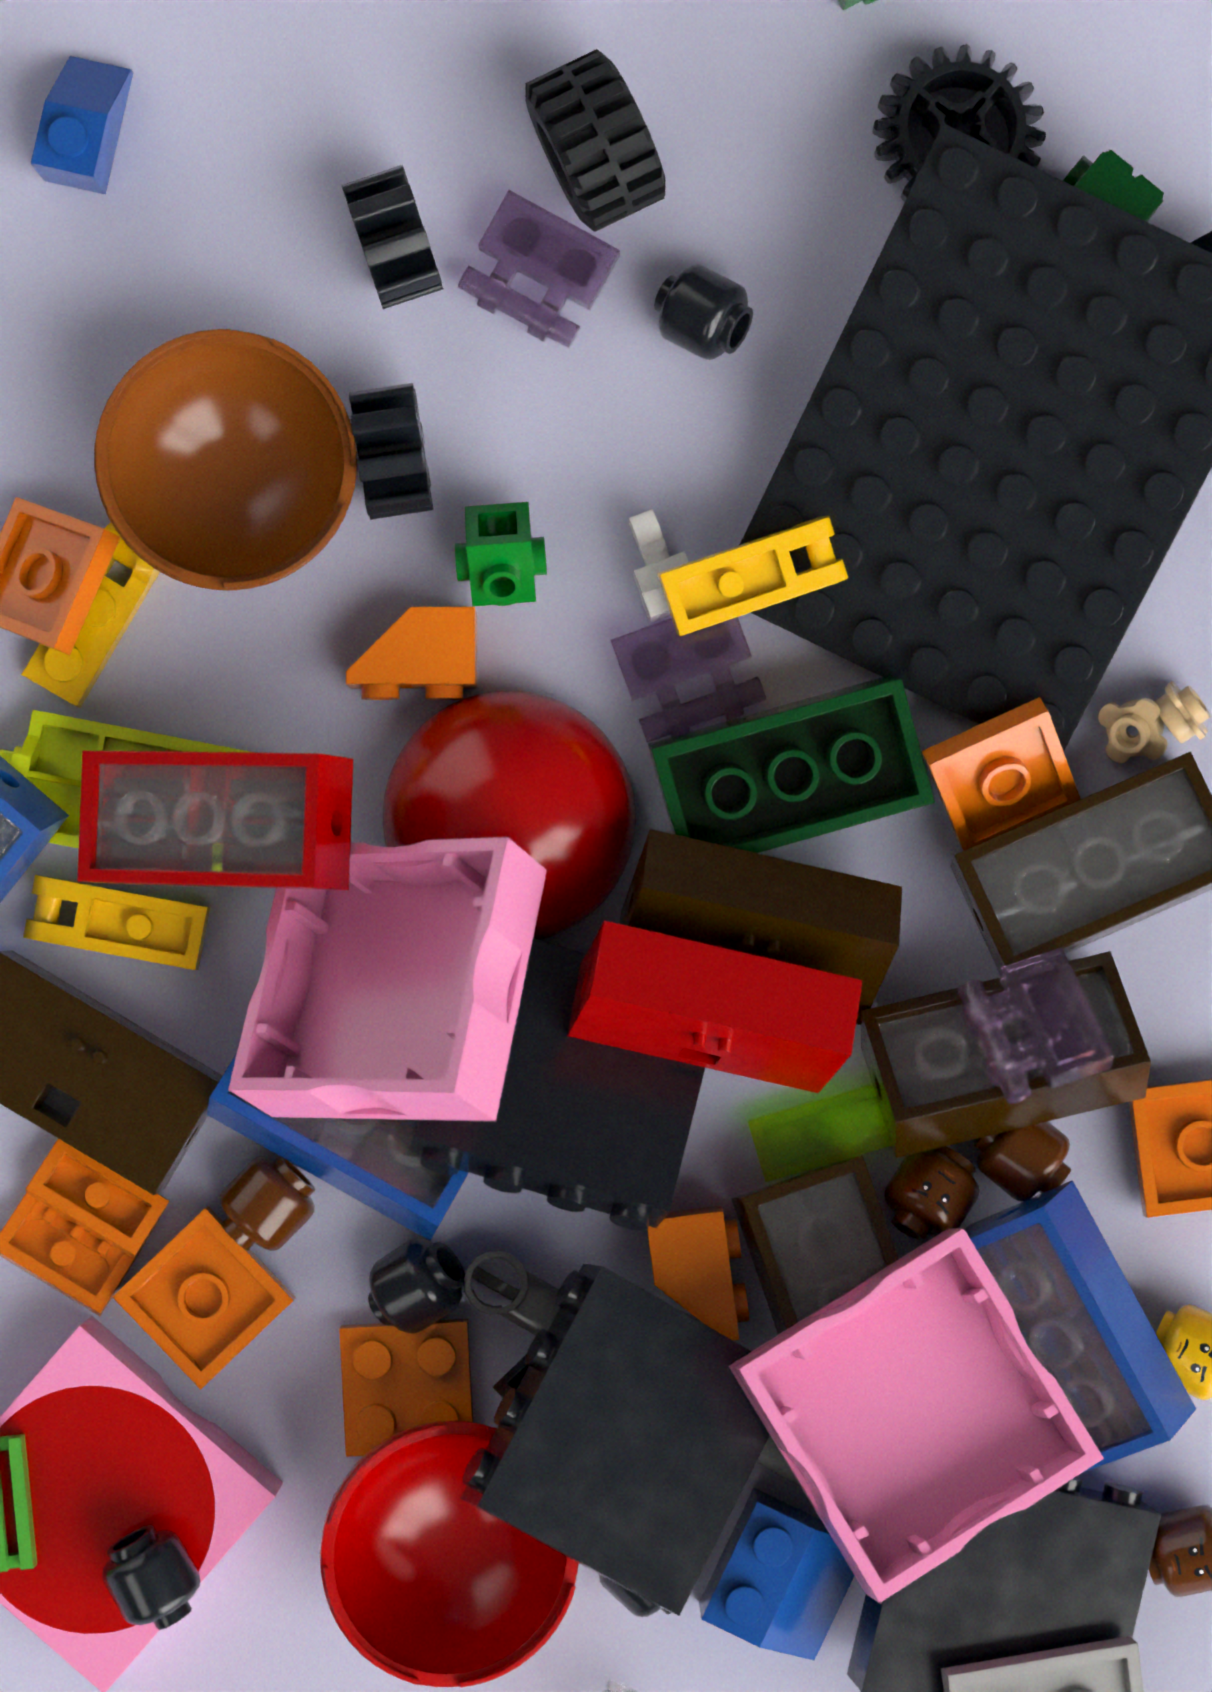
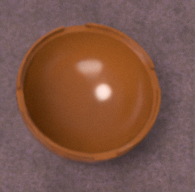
(225, 459)

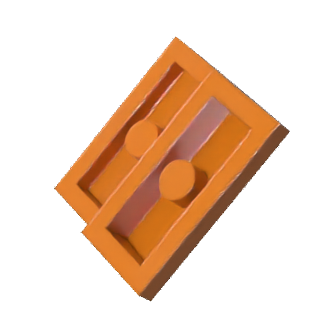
(80, 1227)

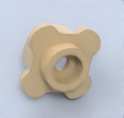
(1183, 712)
(1137, 713)

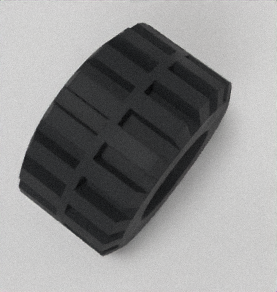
(595, 140)

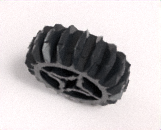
(991, 90)

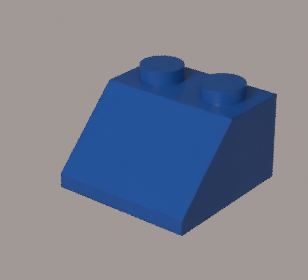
(777, 1579)

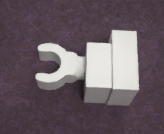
(657, 559)

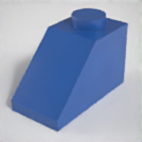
(82, 125)

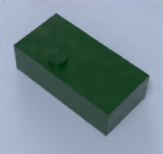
(795, 769)

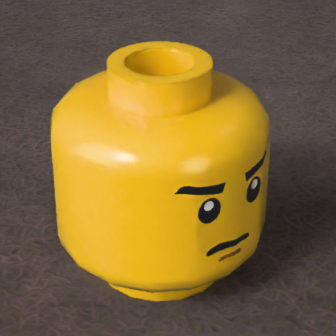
(1189, 1347)

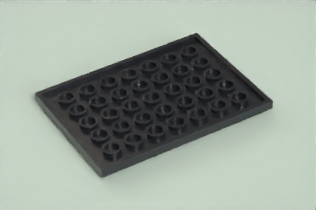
(1001, 439)

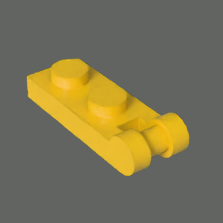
(750, 576)
(102, 630)
(119, 923)

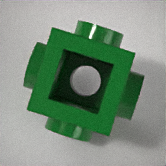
(500, 554)

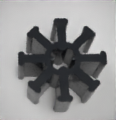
(392, 236)
(391, 451)

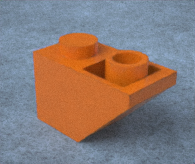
(421, 651)
(693, 1266)

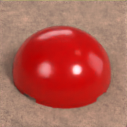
(522, 773)
(427, 1577)

